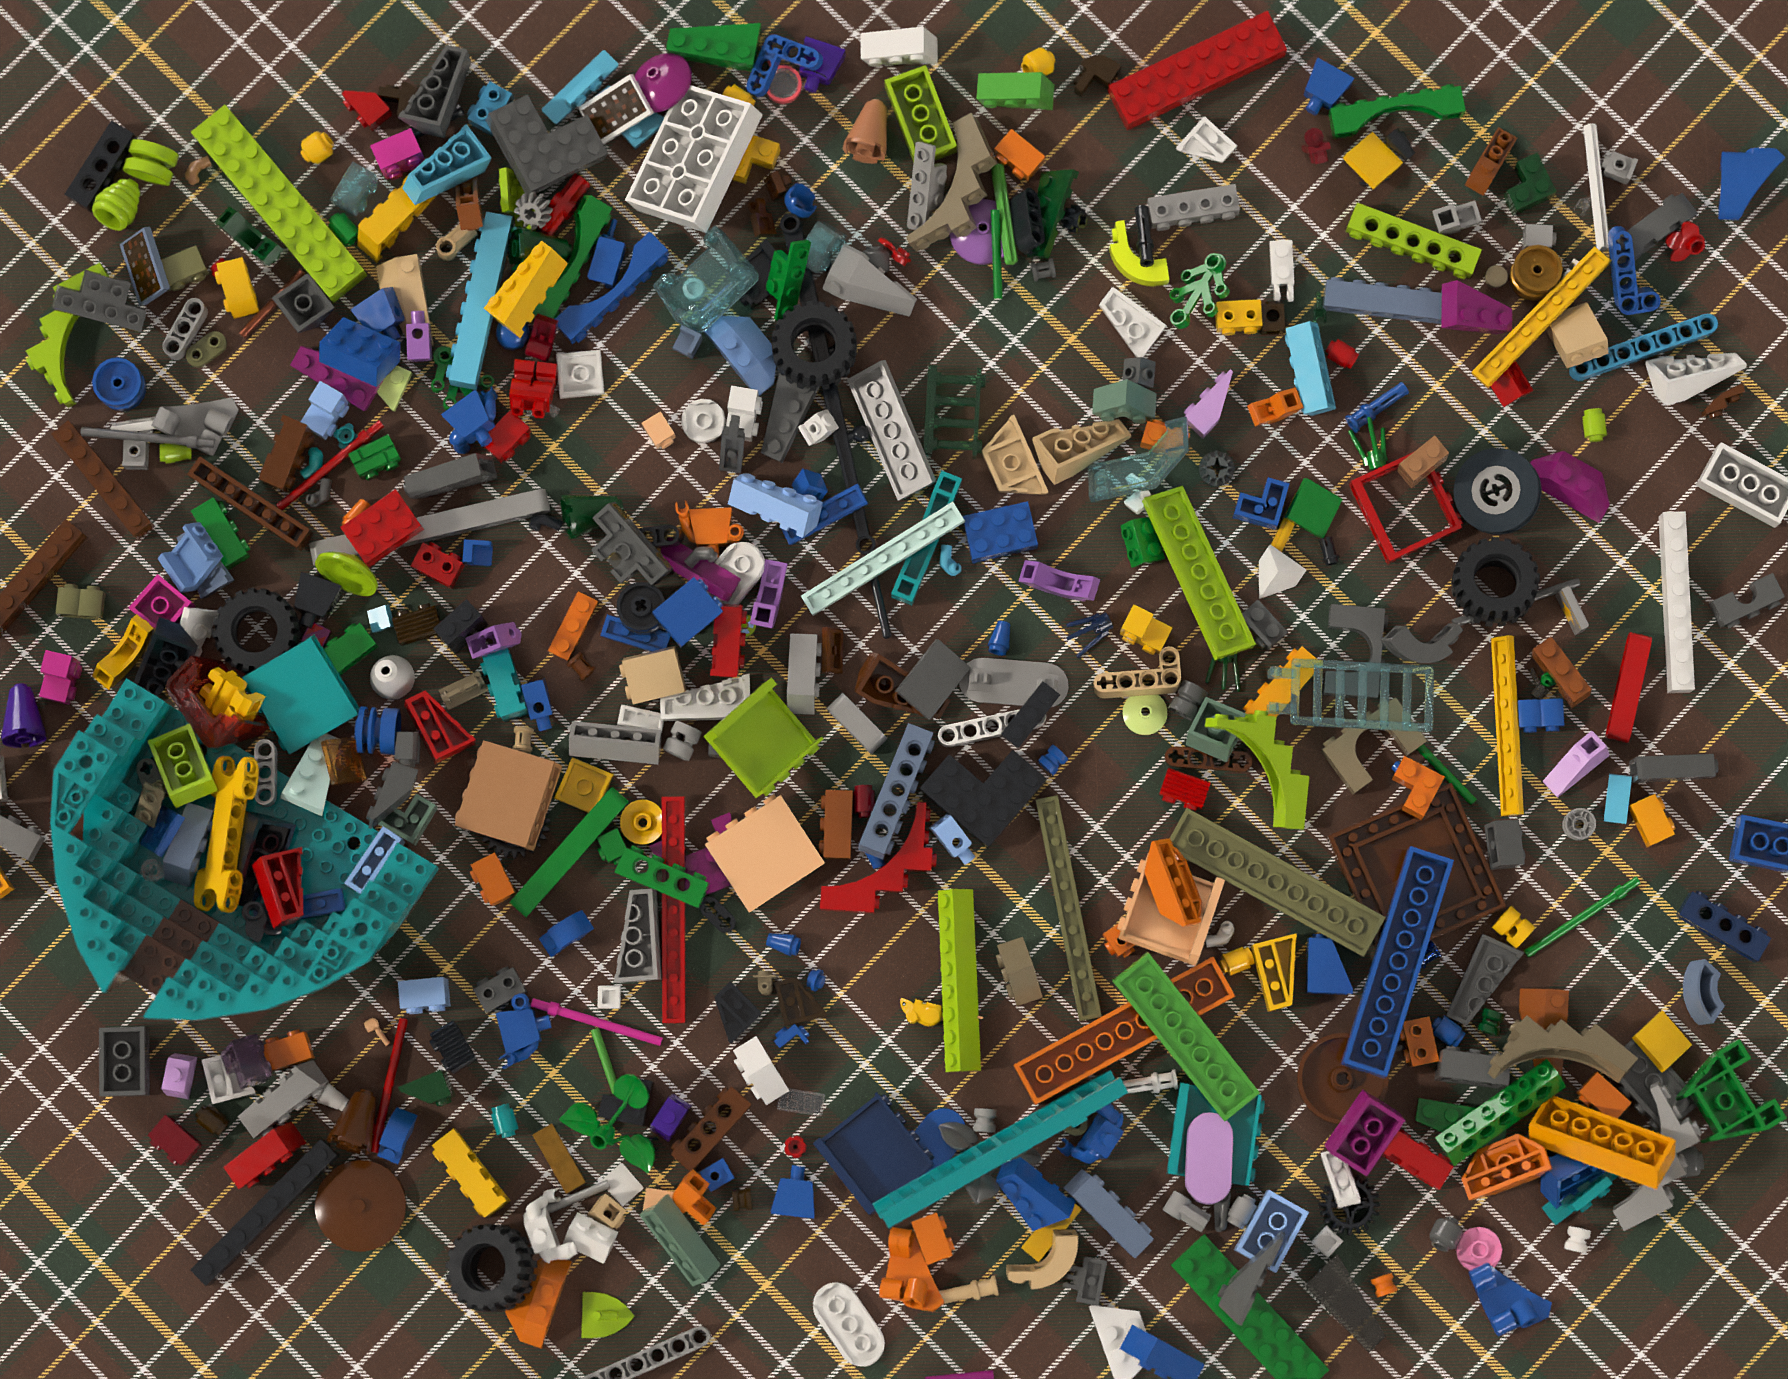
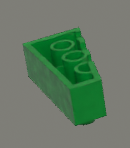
(717, 45)

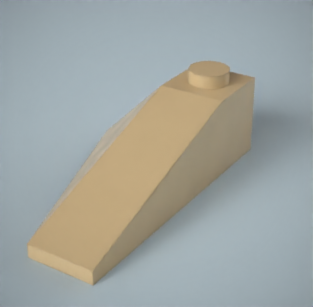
(407, 280)
(1072, 450)

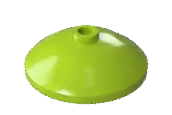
(348, 572)

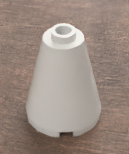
(397, 682)

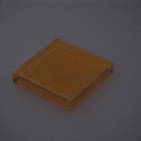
(343, 761)

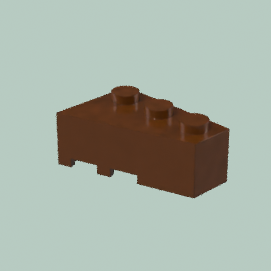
(286, 454)

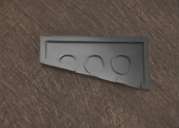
(786, 415)
(1485, 971)

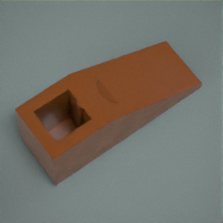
(1490, 161)

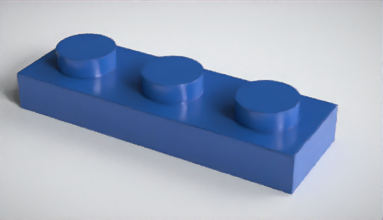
(614, 630)

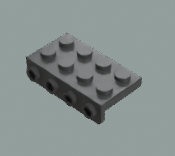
(1638, 1082)

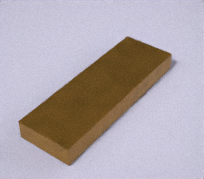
(559, 1158)

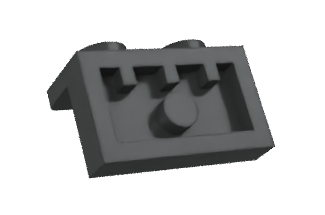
(1263, 626)

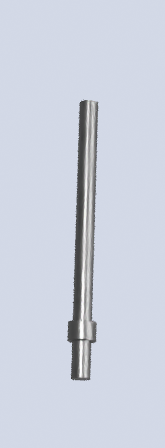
(191, 441)

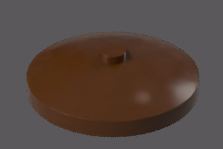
(1330, 1087)
(360, 1205)

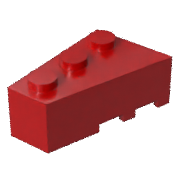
(728, 641)
(437, 728)
(264, 1155)

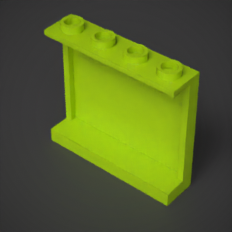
(762, 740)

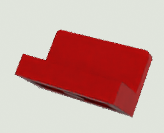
(1511, 385)

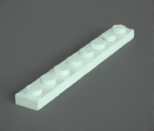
(883, 558)

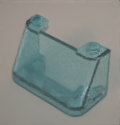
(708, 284)

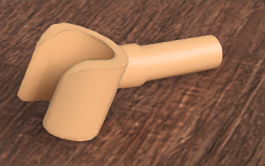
(373, 1025)

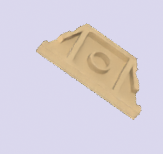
(1013, 462)

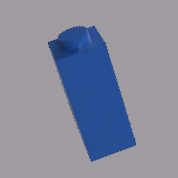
(1324, 968)

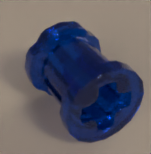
(1435, 953)

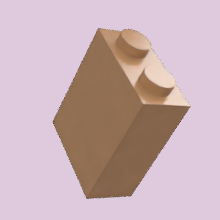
(1423, 461)

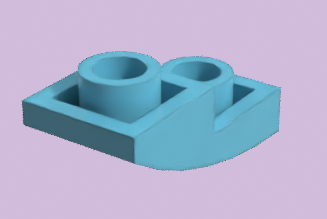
(1617, 798)

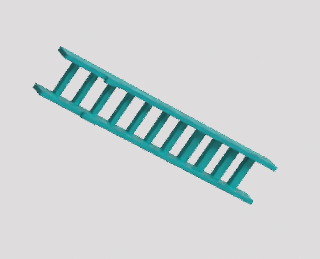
(1001, 1147)

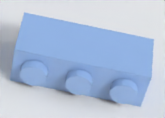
(373, 859)

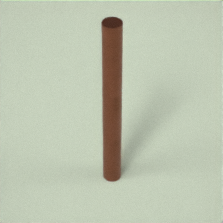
(270, 305)

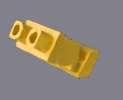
(229, 695)

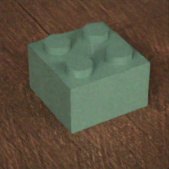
(1213, 741)

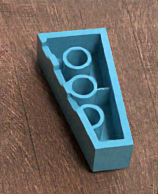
(448, 167)

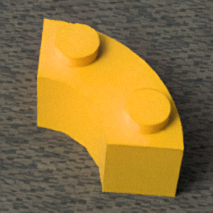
(237, 288)

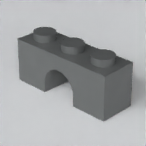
(1765, 594)

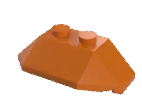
(1172, 884)
(1504, 1166)
(534, 1314)

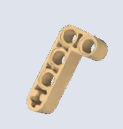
(1138, 676)

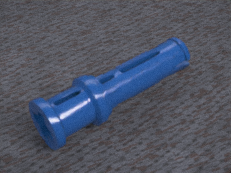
(1366, 410)

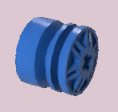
(375, 730)

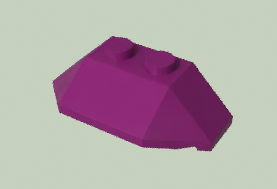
(1573, 483)

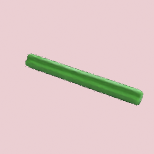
(1006, 225)

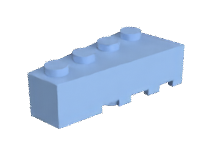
(776, 503)

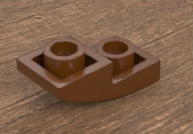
(1718, 405)

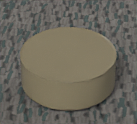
(1496, 276)

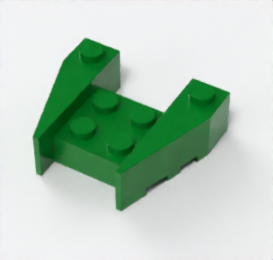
(1724, 1099)

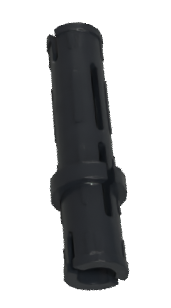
(1146, 255)

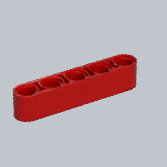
(1628, 687)

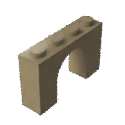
(1342, 753)

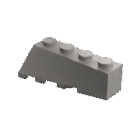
(280, 1100)

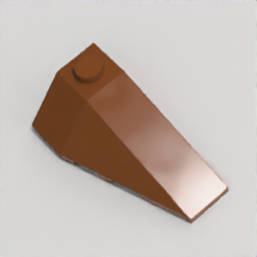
(1545, 1008)

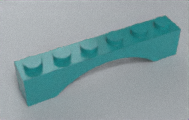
(917, 564)

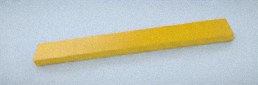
(1541, 317)
(1507, 725)

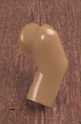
(194, 168)

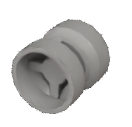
(985, 1120)

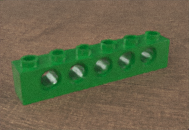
(1500, 1112)

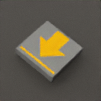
(1571, 610)

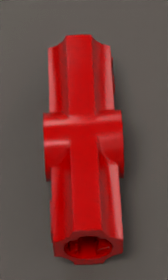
(565, 203)

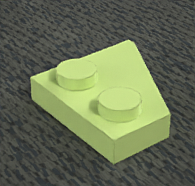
(394, 386)

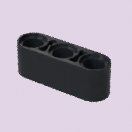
(1027, 220)
(661, 533)

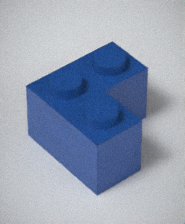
(1263, 510)

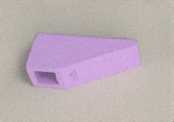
(1207, 411)
(1576, 764)

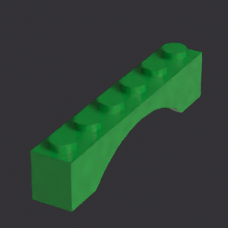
(1441, 104)
(589, 220)

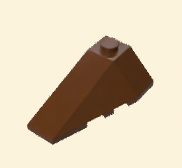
(879, 681)

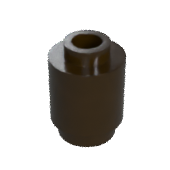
(212, 1119)

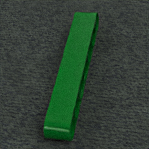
(569, 852)

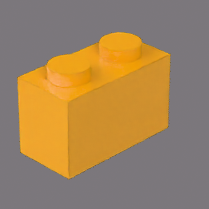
(1651, 820)

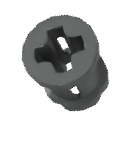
(1043, 274)

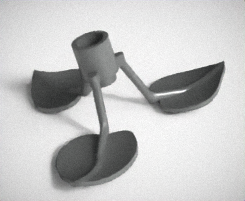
(963, 1137)

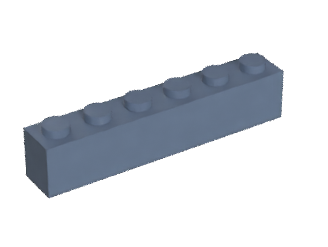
(1382, 300)

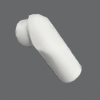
(1222, 937)

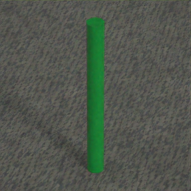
(996, 253)
(1448, 776)

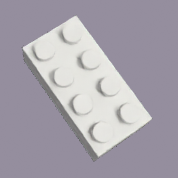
(1746, 484)

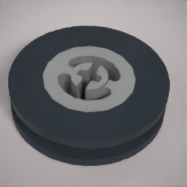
(1486, 467)

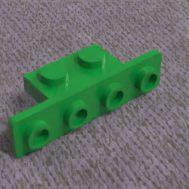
(787, 276)

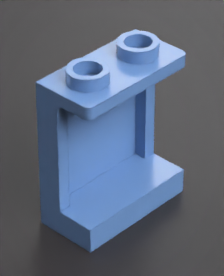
(191, 558)

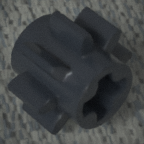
(1074, 218)

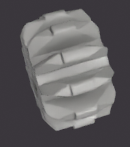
(530, 202)

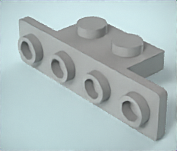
(926, 185)

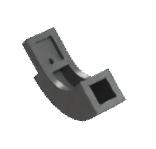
(1408, 648)

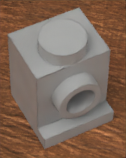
(1622, 174)
(138, 461)

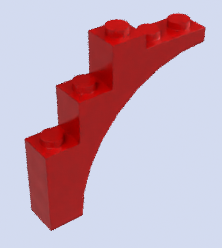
(861, 895)

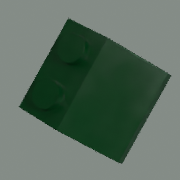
(432, 1088)

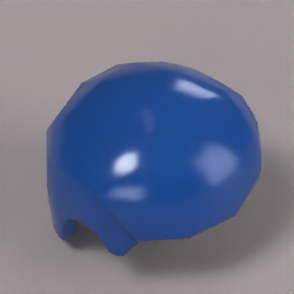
(800, 200)
(509, 340)

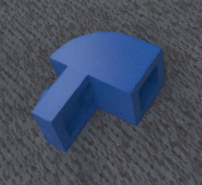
(566, 932)
(396, 1135)

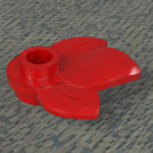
(1685, 242)
(899, 255)

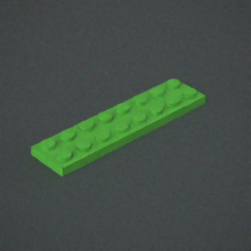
(1186, 1036)

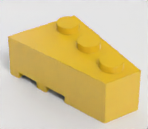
(1275, 970)

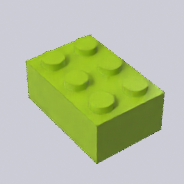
(182, 765)

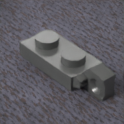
(732, 446)

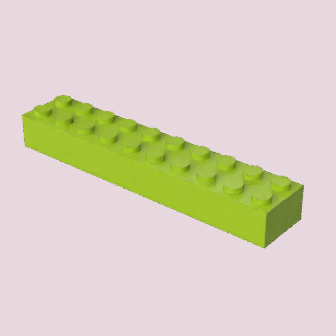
(279, 203)

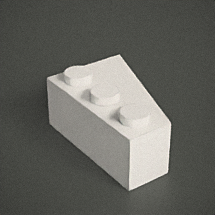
(899, 47)

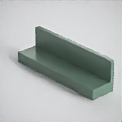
(680, 1240)

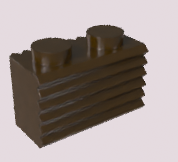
(416, 625)

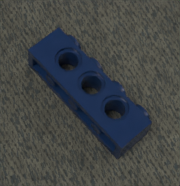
(1690, 913)

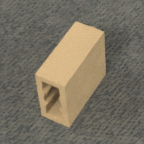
(1578, 336)
(653, 675)

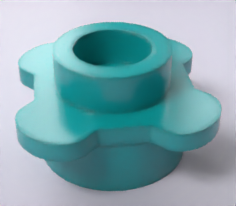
(341, 432)

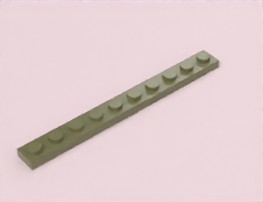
(1068, 908)

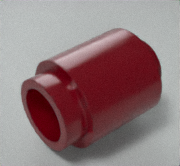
(863, 800)

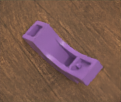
(1059, 582)
(769, 594)

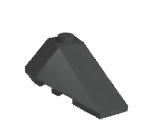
(1240, 1291)

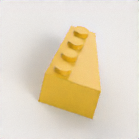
(526, 288)
(470, 1173)

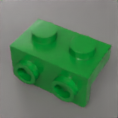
(1141, 542)

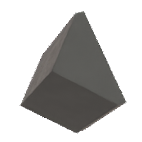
(303, 304)

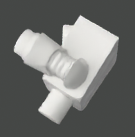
(542, 1232)

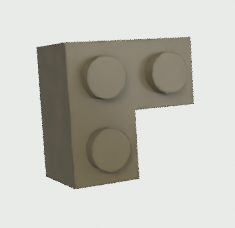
(1018, 971)

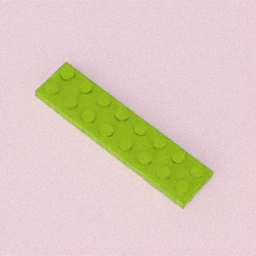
(1198, 572)

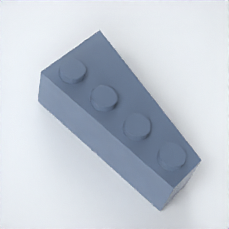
(1109, 1213)

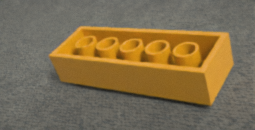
(1603, 1141)

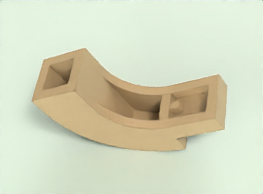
(1053, 1266)

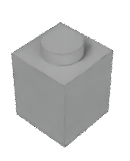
(1538, 235)

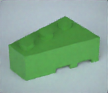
(1015, 90)

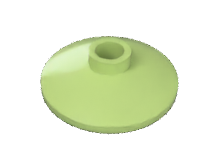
(1145, 724)

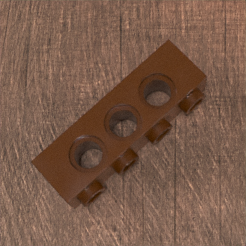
(739, 1107)

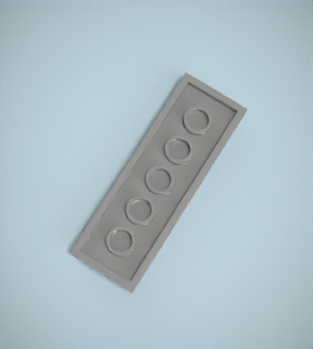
(891, 430)

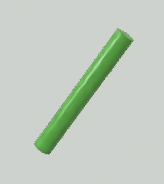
(604, 1057)

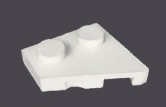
(1207, 142)
(220, 1085)

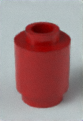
(1341, 353)

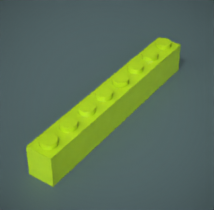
(959, 980)

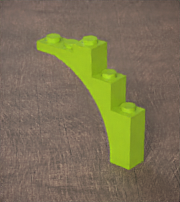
(51, 353)
(1287, 785)

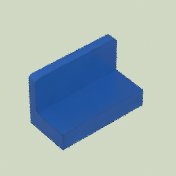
(607, 261)

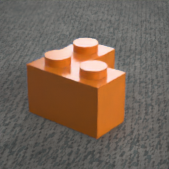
(1421, 781)

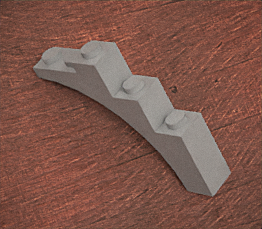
(1646, 1201)

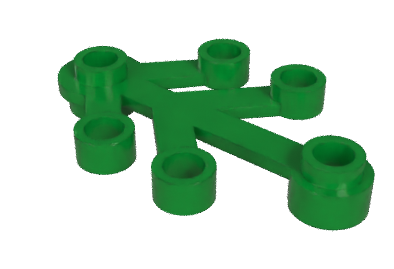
(1212, 267)
(452, 391)

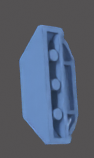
(745, 350)

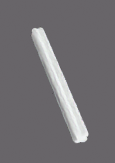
(1596, 186)

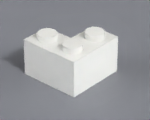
(746, 404)
(759, 1071)

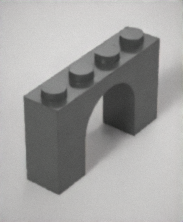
(1370, 625)

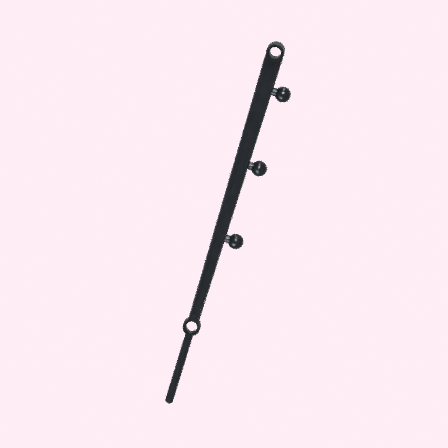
(841, 436)

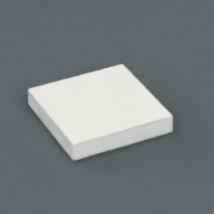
(580, 374)

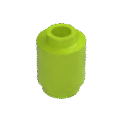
(1594, 425)

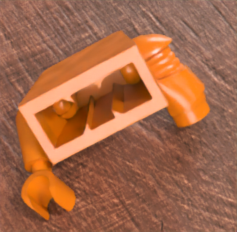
(709, 526)

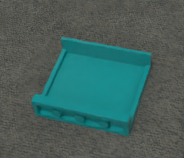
(302, 694)
(1243, 1124)

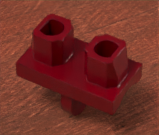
(1316, 146)

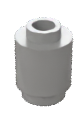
(1242, 1211)

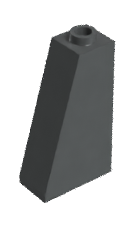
(450, 476)
(1672, 768)

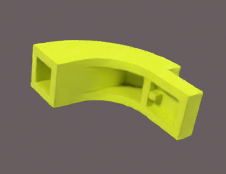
(1129, 263)

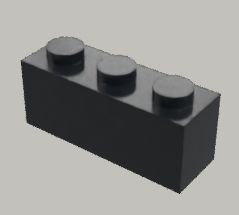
(1030, 714)

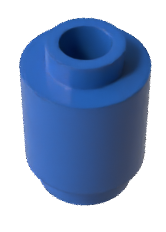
(1447, 1031)

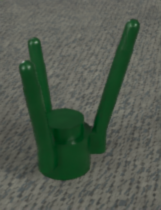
(1226, 660)

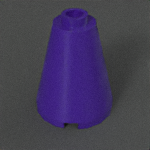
(22, 719)

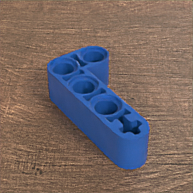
(1627, 269)

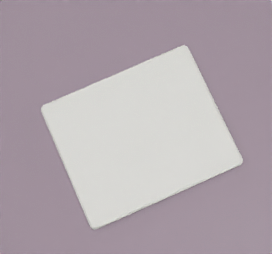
(622, 1184)

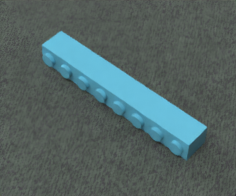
(484, 284)

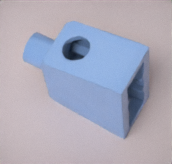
(945, 831)

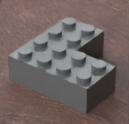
(539, 156)

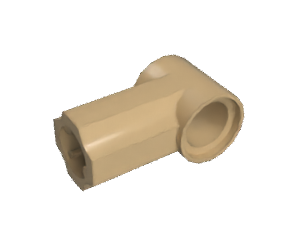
(457, 239)

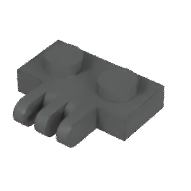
(1087, 1280)

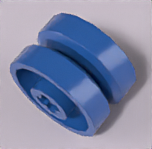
(106, 385)

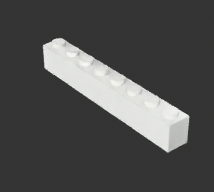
(1676, 602)

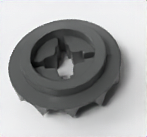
(1209, 475)

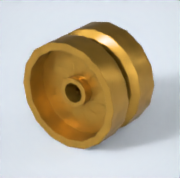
(1535, 272)

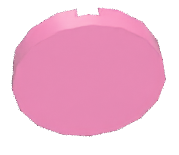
(1478, 1247)

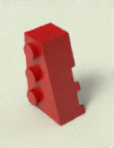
(281, 886)
(1418, 1160)

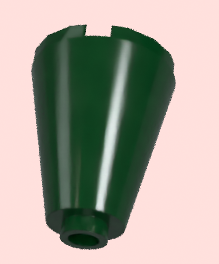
(526, 239)
(580, 510)

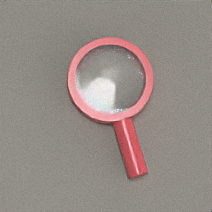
(785, 85)

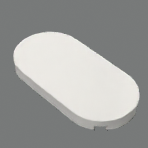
(745, 562)
(848, 1324)

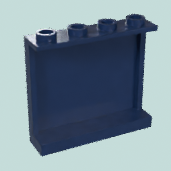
(874, 1152)

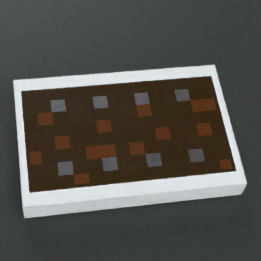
(617, 108)

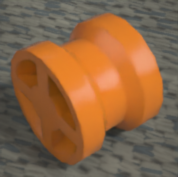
(1384, 1285)

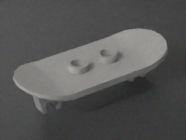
(1010, 680)

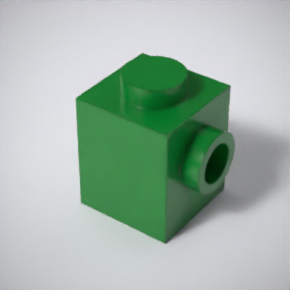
(611, 846)

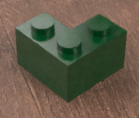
(1534, 187)

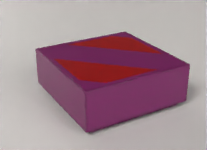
(320, 632)

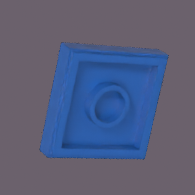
(166, 827)

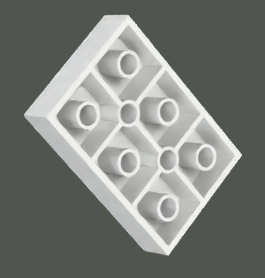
(694, 158)

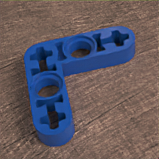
(775, 56)

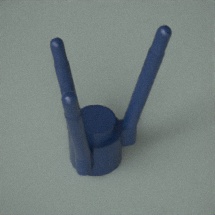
(1099, 624)

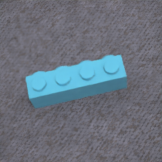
(1310, 368)

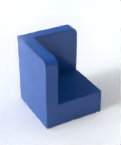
(810, 483)
(477, 552)

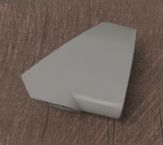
(202, 419)

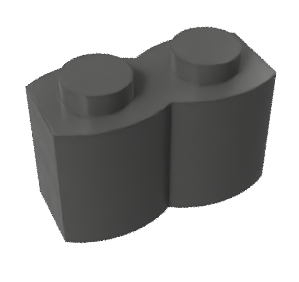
(407, 748)

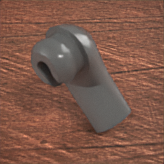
(320, 496)

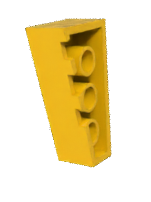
(386, 222)

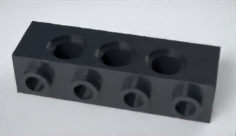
(113, 135)

